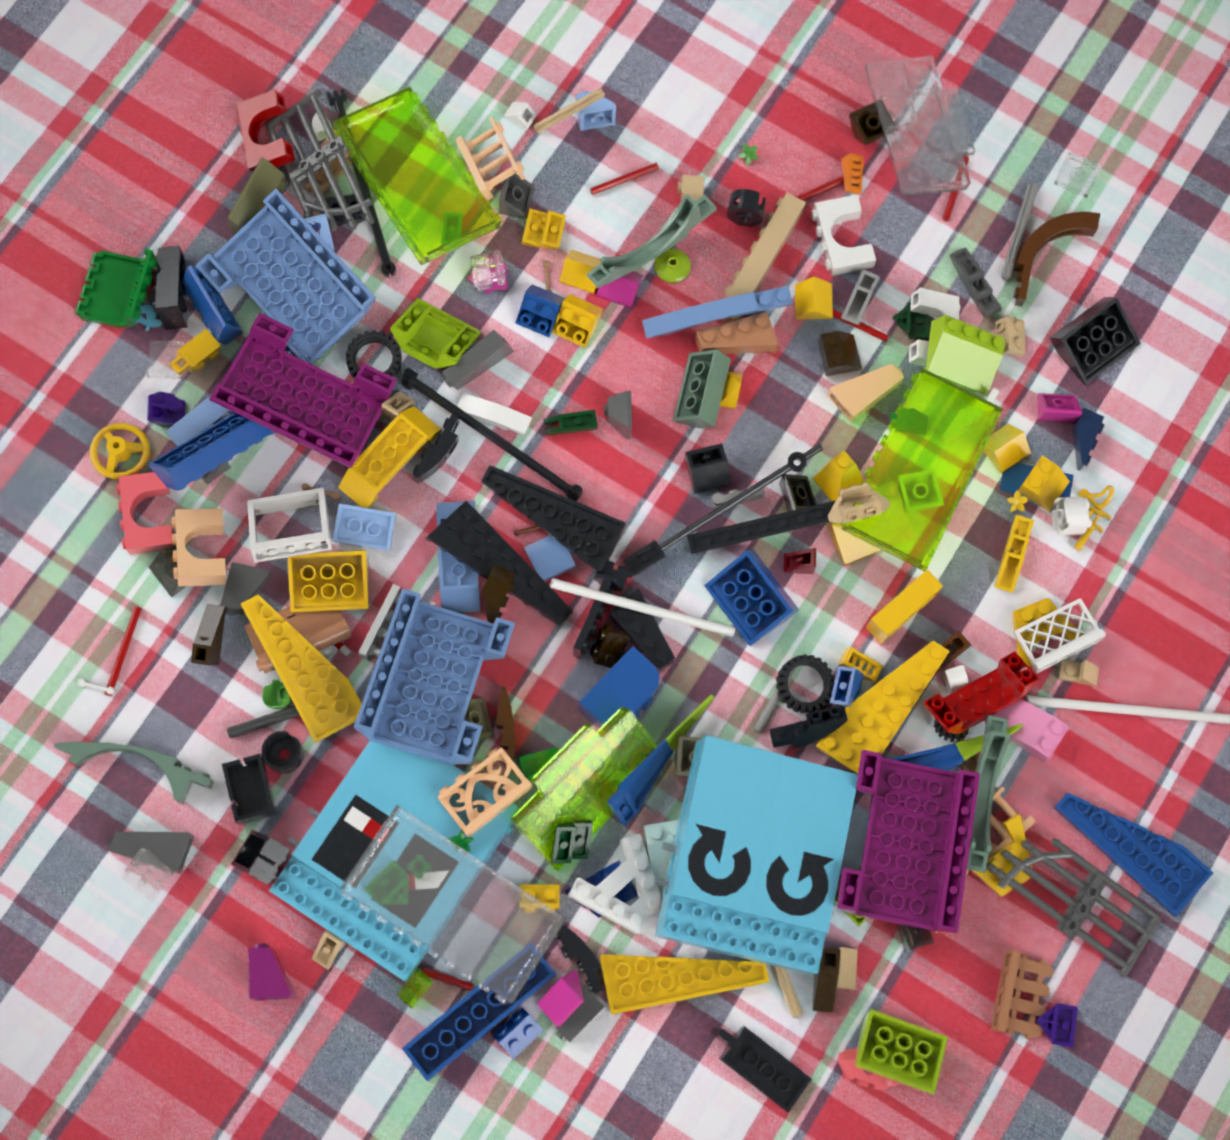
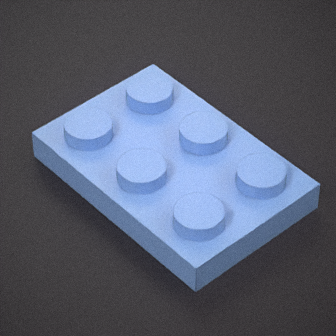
(364, 527)

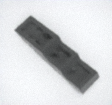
(975, 283)

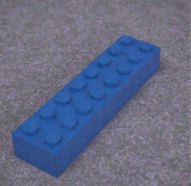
(467, 1023)

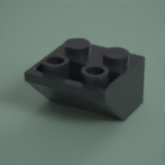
(707, 468)

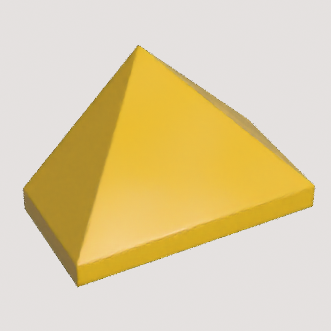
(731, 390)

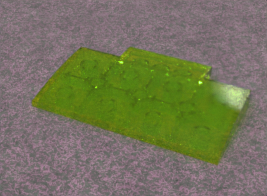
(583, 779)

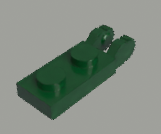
(572, 422)

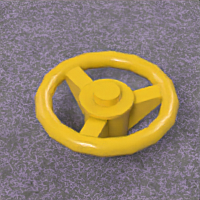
(119, 450)

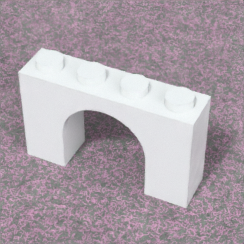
(840, 258)
(935, 305)

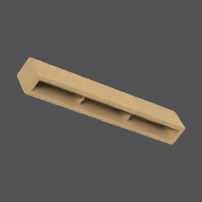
(766, 249)

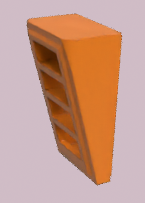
(853, 162)

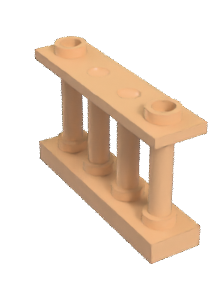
(473, 160)
(1027, 823)

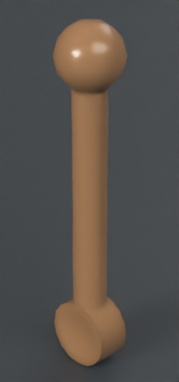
(546, 263)
(335, 495)

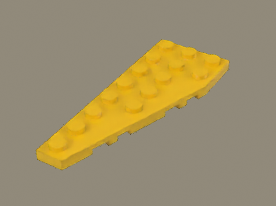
(313, 683)
(882, 709)

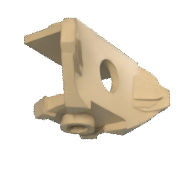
(843, 507)

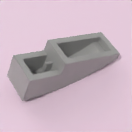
(860, 297)

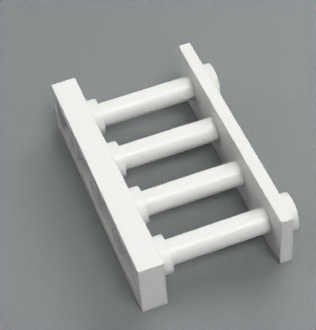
(377, 629)

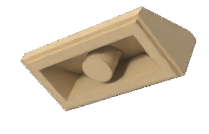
(848, 967)

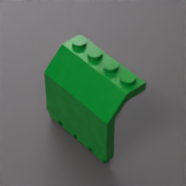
(115, 288)

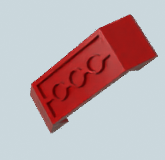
(983, 696)

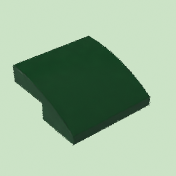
(571, 841)

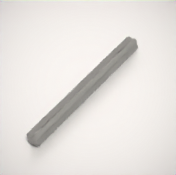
(1019, 231)

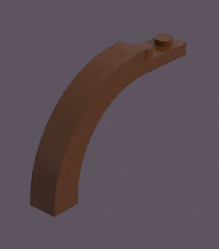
(1064, 225)

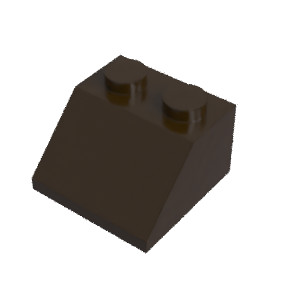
(839, 353)

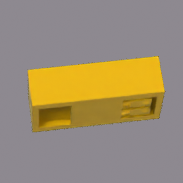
(904, 606)

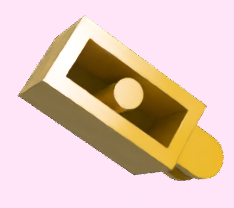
(196, 353)

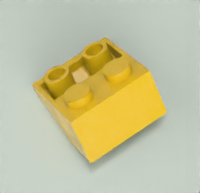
(577, 320)

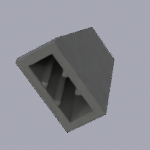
(241, 585)
(580, 1017)

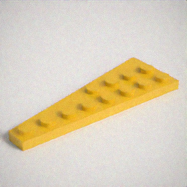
(654, 981)

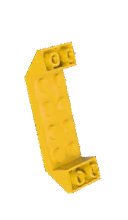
(387, 456)

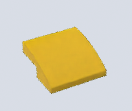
(543, 229)

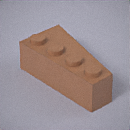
(740, 336)

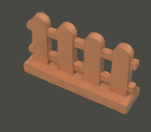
(1005, 1002)

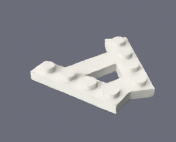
(601, 897)

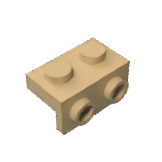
(1014, 333)

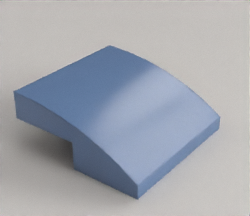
(549, 558)

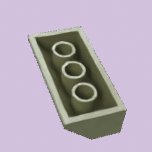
(260, 185)

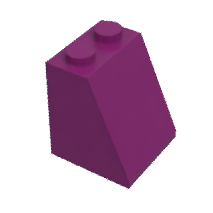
(267, 975)

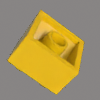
(1044, 483)

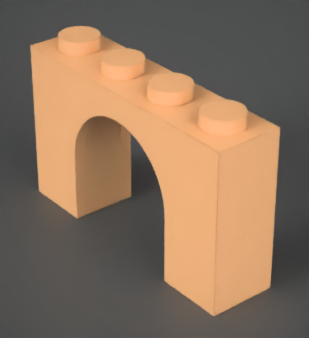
(190, 569)

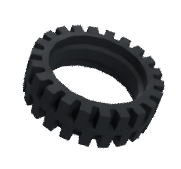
(374, 337)
(789, 699)

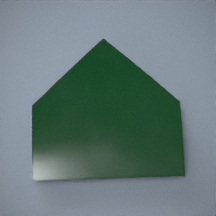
(912, 323)

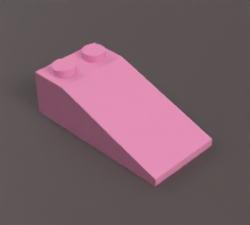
(1040, 729)

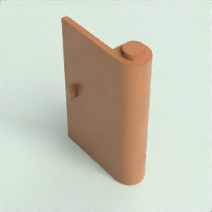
(317, 627)

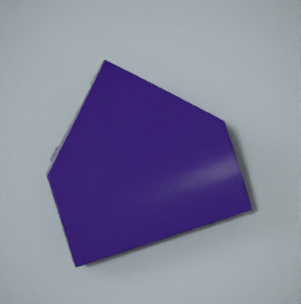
(1059, 1024)

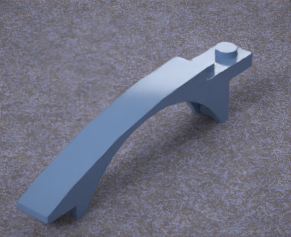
(724, 308)

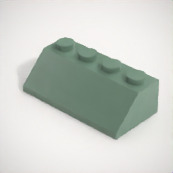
(702, 389)

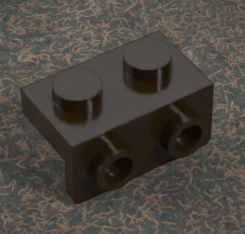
(609, 646)

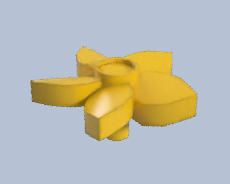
(1017, 502)

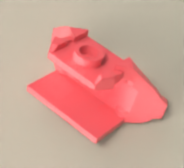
(847, 1064)

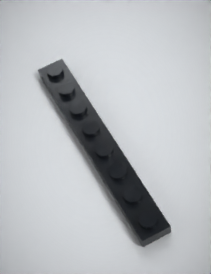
(760, 528)

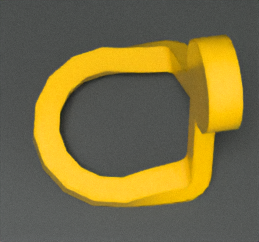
(1086, 494)

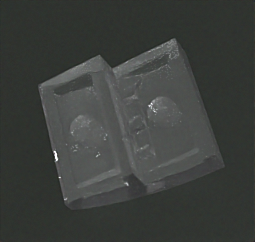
(147, 874)

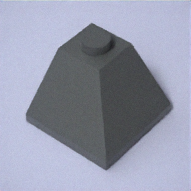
(620, 413)

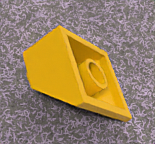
(838, 475)

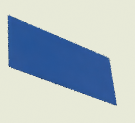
(1016, 475)

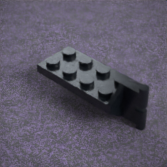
(610, 581)
(762, 1066)

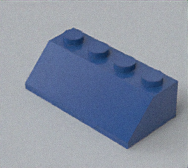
(211, 306)

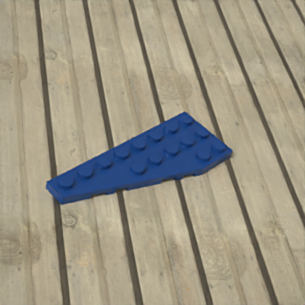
(1151, 860)

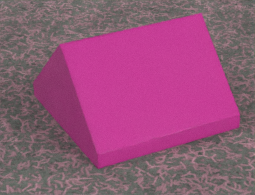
(622, 290)
(1058, 408)
(562, 998)

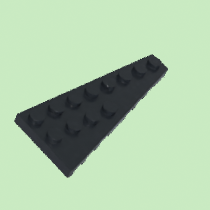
(574, 525)
(479, 546)

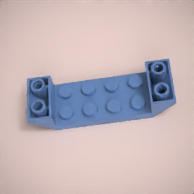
(457, 580)

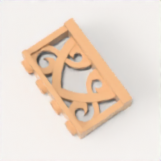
(476, 819)

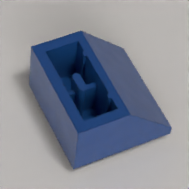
(539, 310)

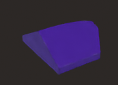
(165, 409)

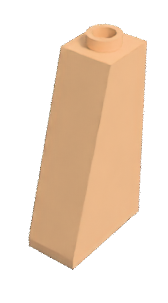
(864, 391)

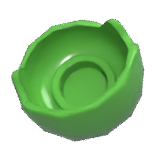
(276, 695)

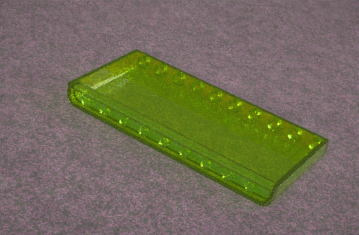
(416, 175)
(925, 467)

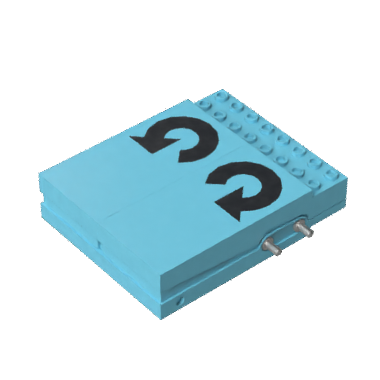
(756, 855)

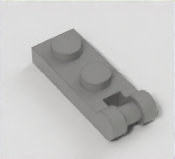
(718, 499)

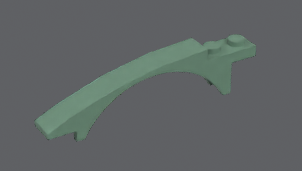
(685, 218)
(989, 761)
(179, 777)

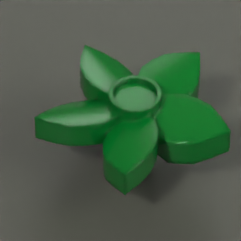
(462, 841)

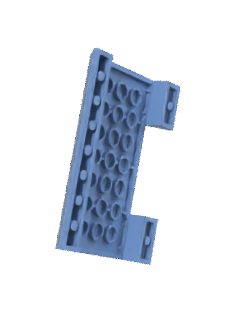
(291, 278)
(428, 680)

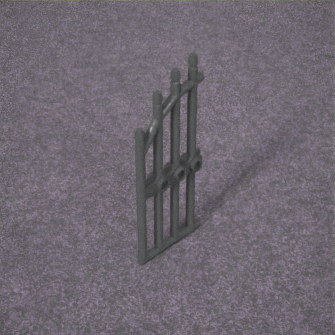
(319, 160)
(1080, 906)

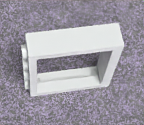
(292, 545)

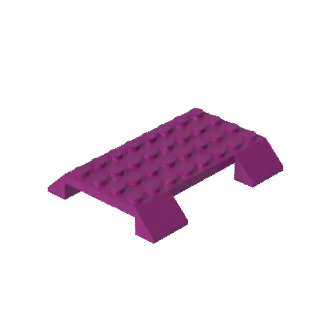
(301, 398)
(912, 844)

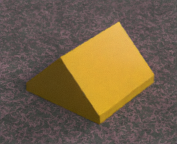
(575, 271)
(813, 299)
(1007, 447)

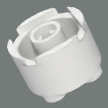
(1071, 515)

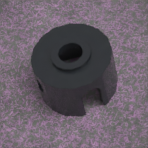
(747, 211)
(274, 744)

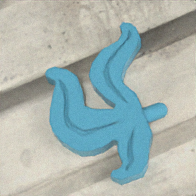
(150, 320)

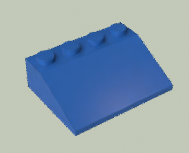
(751, 597)

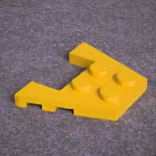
(1033, 612)
(1016, 832)

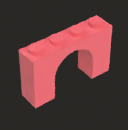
(132, 491)

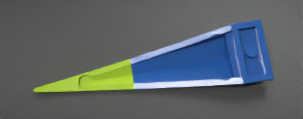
(950, 755)
(637, 784)

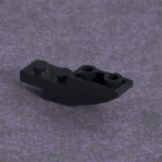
(435, 456)
(817, 726)
(575, 948)

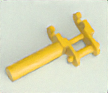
(1084, 537)

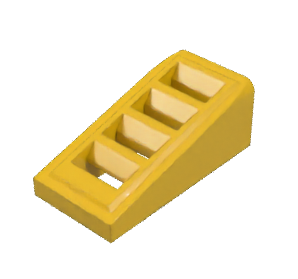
(848, 652)

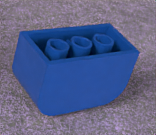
(627, 684)

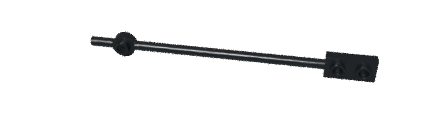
(654, 553)

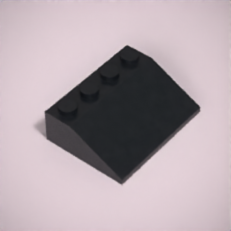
(1096, 339)

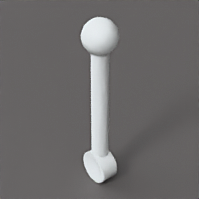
(81, 682)

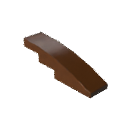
(505, 722)

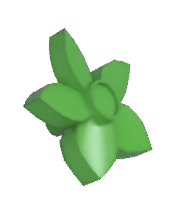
(749, 153)

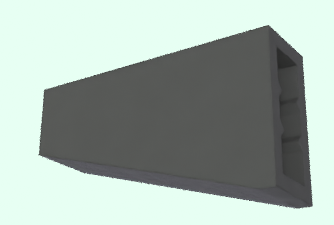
(477, 360)
(167, 847)

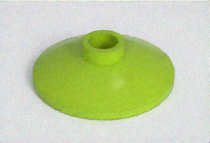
(672, 273)

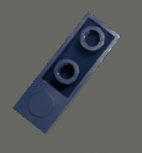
(1085, 434)

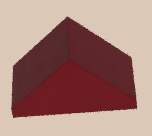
(800, 561)

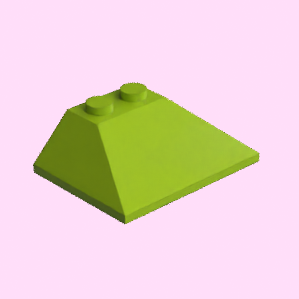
(433, 335)

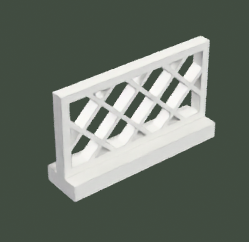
(1068, 649)

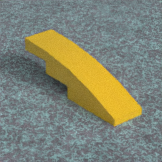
(1014, 553)

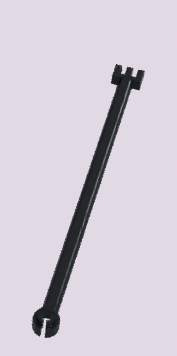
(363, 185)
(410, 380)

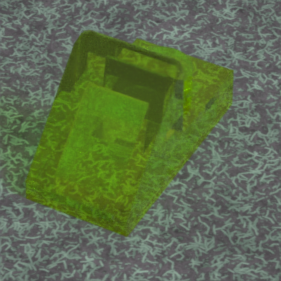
(415, 988)

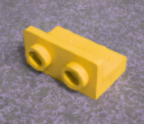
(546, 893)

